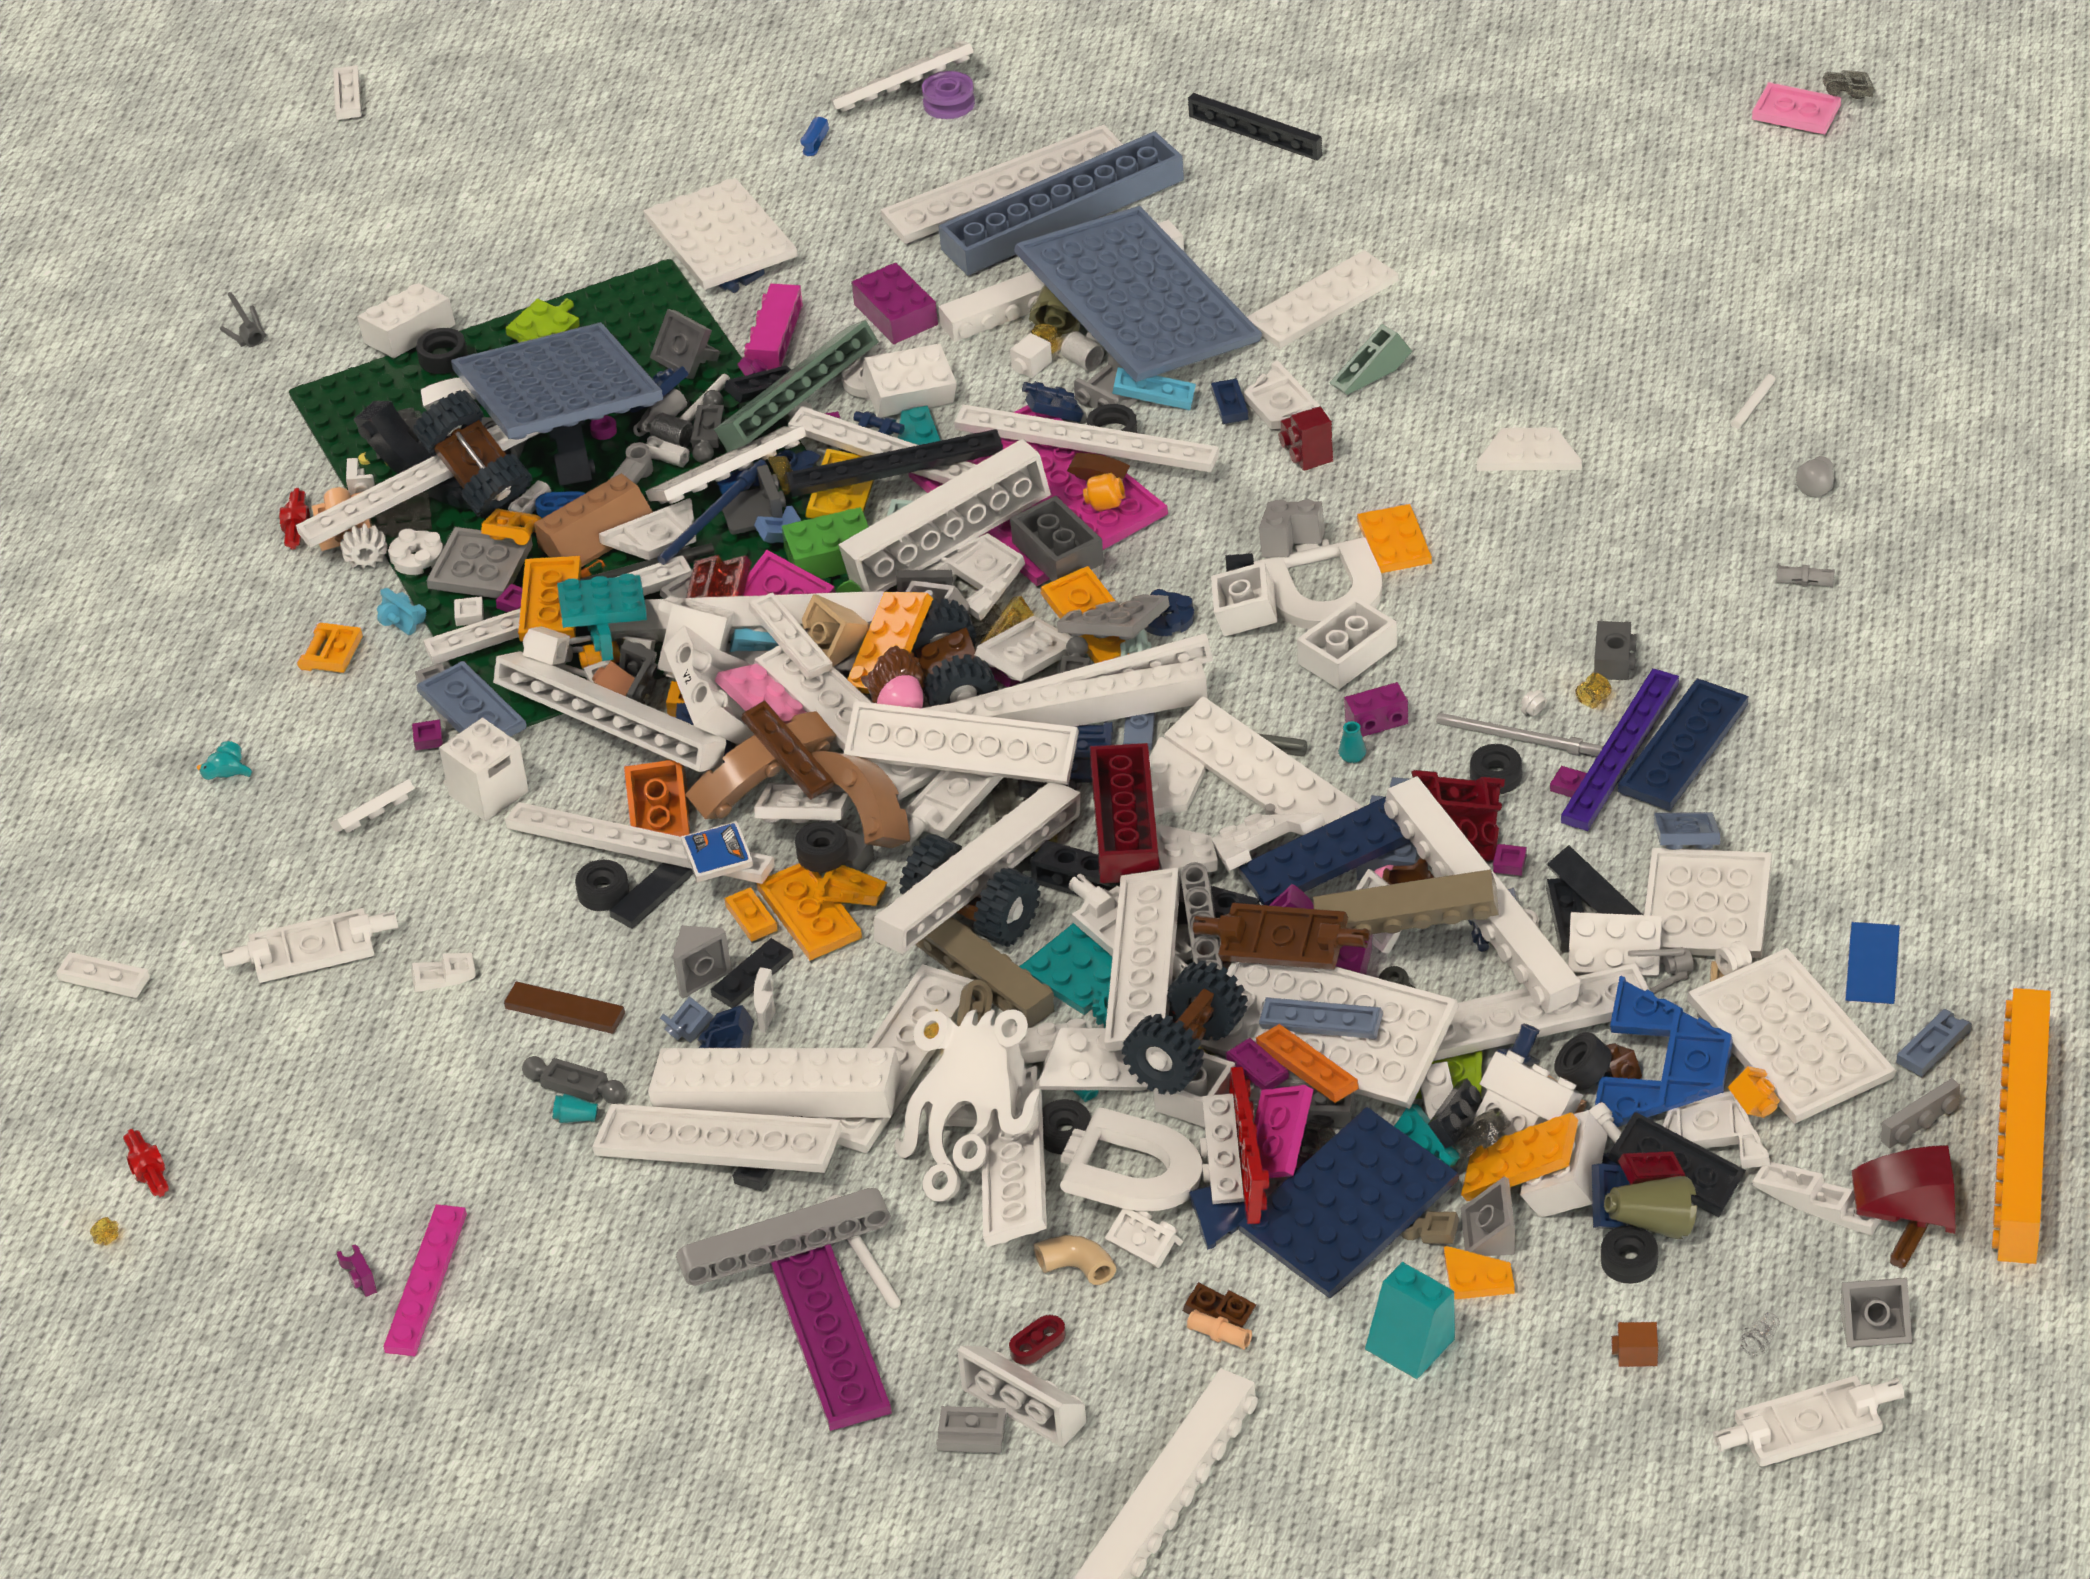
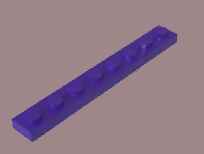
(1619, 749)

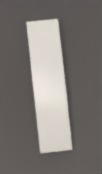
(1810, 1194)

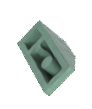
(1374, 360)

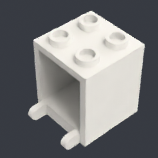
(704, 619)
(484, 769)

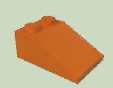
(658, 797)

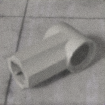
(637, 463)

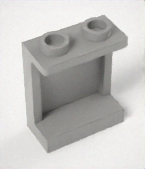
(1100, 387)

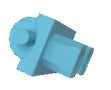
(398, 611)

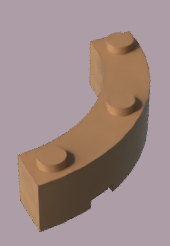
(751, 764)
(873, 796)

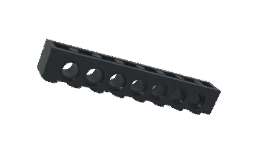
(1057, 864)

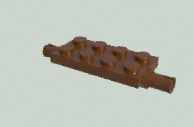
(1281, 935)

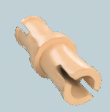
(1219, 1329)

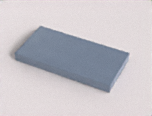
(466, 698)

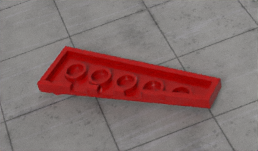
(1253, 1176)

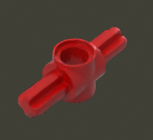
(292, 514)
(145, 1163)

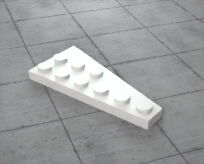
(910, 73)

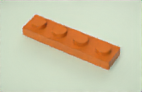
(1307, 1063)

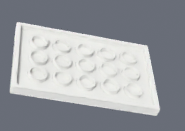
(720, 233)
(1794, 1033)

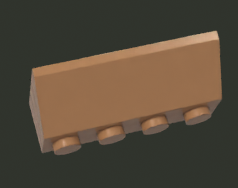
(577, 525)

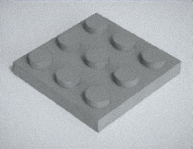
(477, 564)

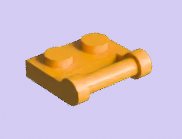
(506, 524)
(337, 651)

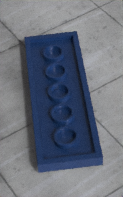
(1683, 744)
(1324, 853)

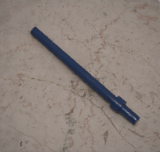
(744, 481)

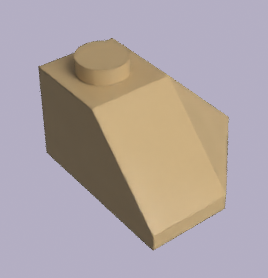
(834, 628)

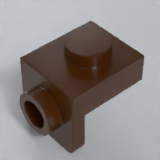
(1623, 1063)

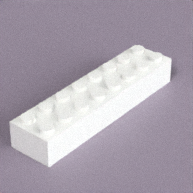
(946, 517)
(778, 1081)

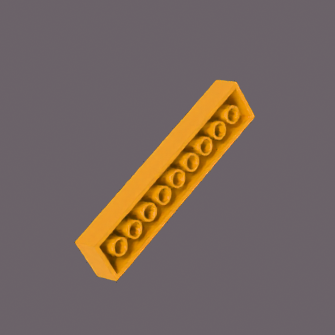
(2022, 1126)

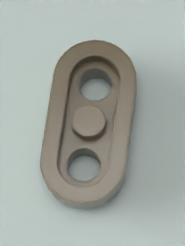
(982, 1001)

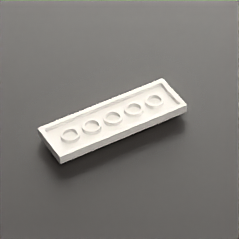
(1322, 298)
(720, 467)

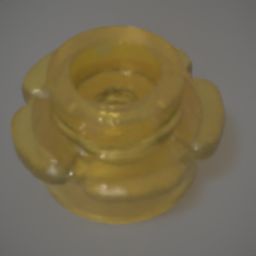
(104, 1231)

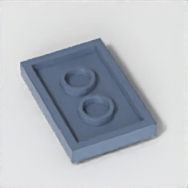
(1687, 829)

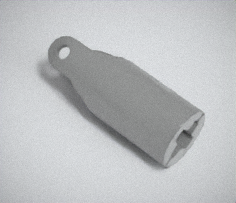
(671, 404)

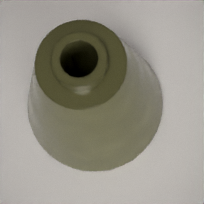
(1050, 310)
(1655, 1206)

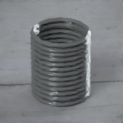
(672, 429)

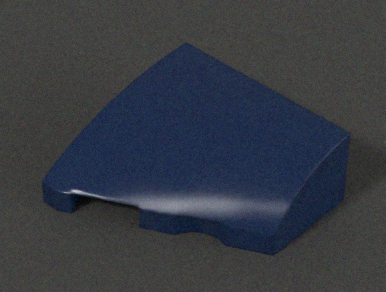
(728, 1029)
(1215, 1219)

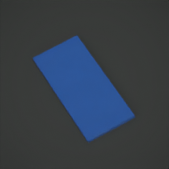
(1872, 963)

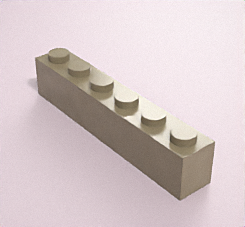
(1416, 903)
(976, 959)

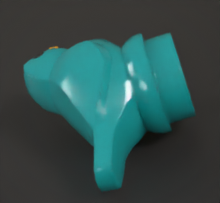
(224, 762)

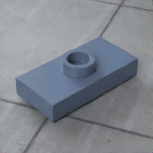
(1139, 729)

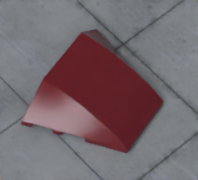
(1470, 805)
(1908, 1186)

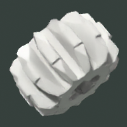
(363, 546)

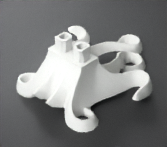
(977, 1067)

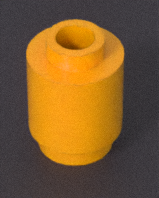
(590, 657)

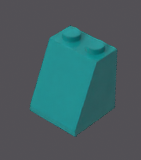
(1411, 1320)

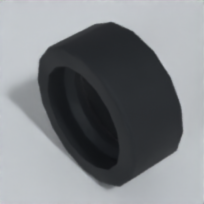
(437, 339)
(1113, 414)

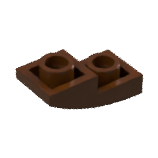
(1089, 465)
(1212, 1303)

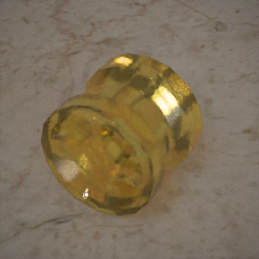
(1048, 333)
(1593, 690)

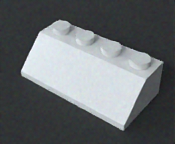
(1024, 1395)

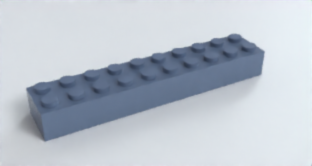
(1061, 201)

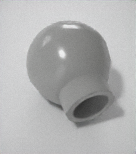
(1815, 477)

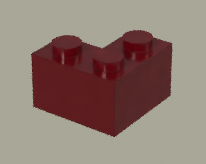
(1308, 438)

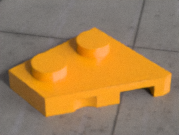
(850, 886)
(1477, 1275)

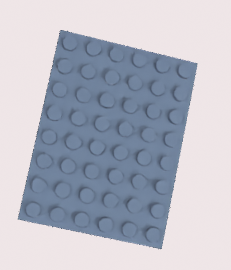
(1138, 293)
(556, 381)

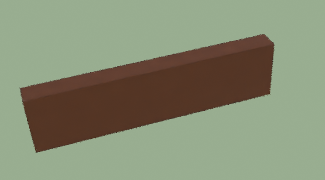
(787, 750)
(564, 1007)

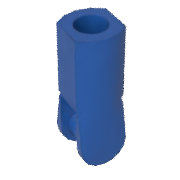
(814, 136)

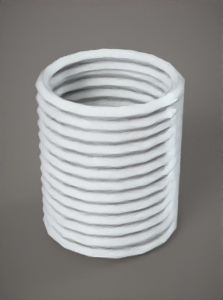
(1080, 348)

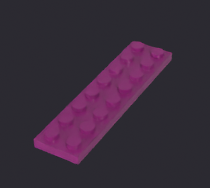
(830, 1338)

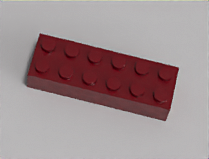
(1123, 810)

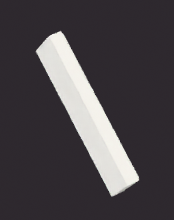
(790, 636)

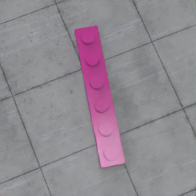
(425, 1280)

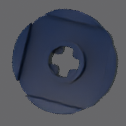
(1179, 619)

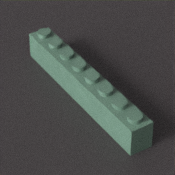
(796, 386)

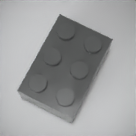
(1056, 539)

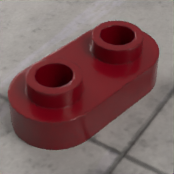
(1035, 1339)

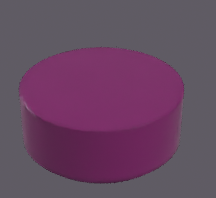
(603, 428)

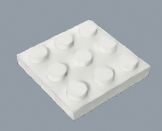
(790, 802)

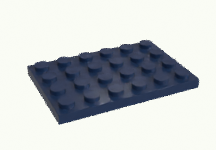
(1349, 1202)

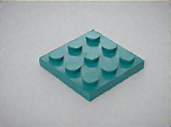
(601, 600)
(1072, 968)

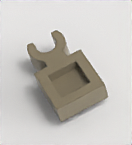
(1434, 1228)

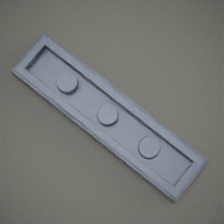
(1321, 1017)

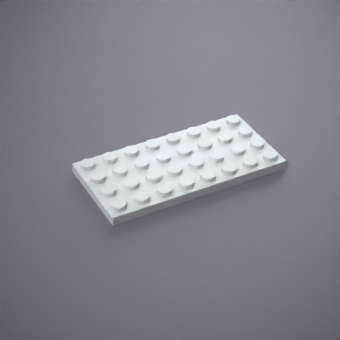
(1385, 1067)

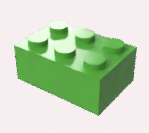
(815, 541)

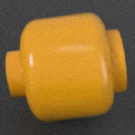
(1104, 492)

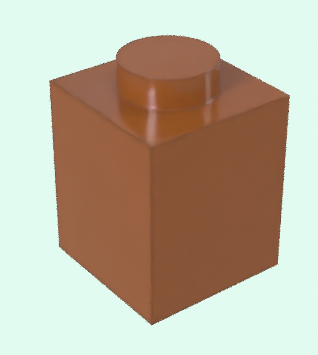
(1636, 1344)

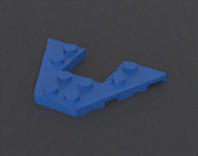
(1693, 1063)

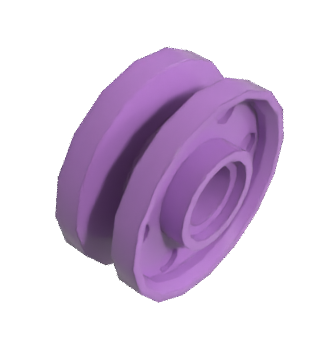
(948, 94)

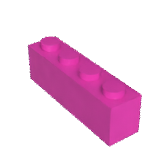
(774, 324)

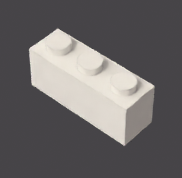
(1530, 1086)

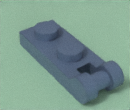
(1933, 1042)

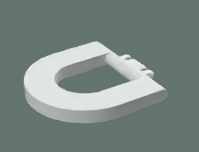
(1307, 613)
(1127, 1192)

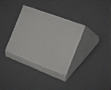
(700, 958)
(1490, 1221)
(1876, 1312)

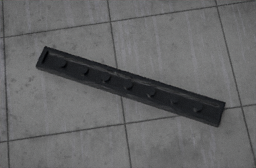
(894, 463)

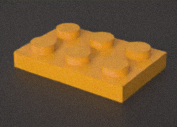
(1394, 538)

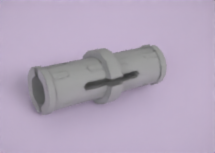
(1805, 576)

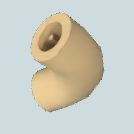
(1078, 1253)

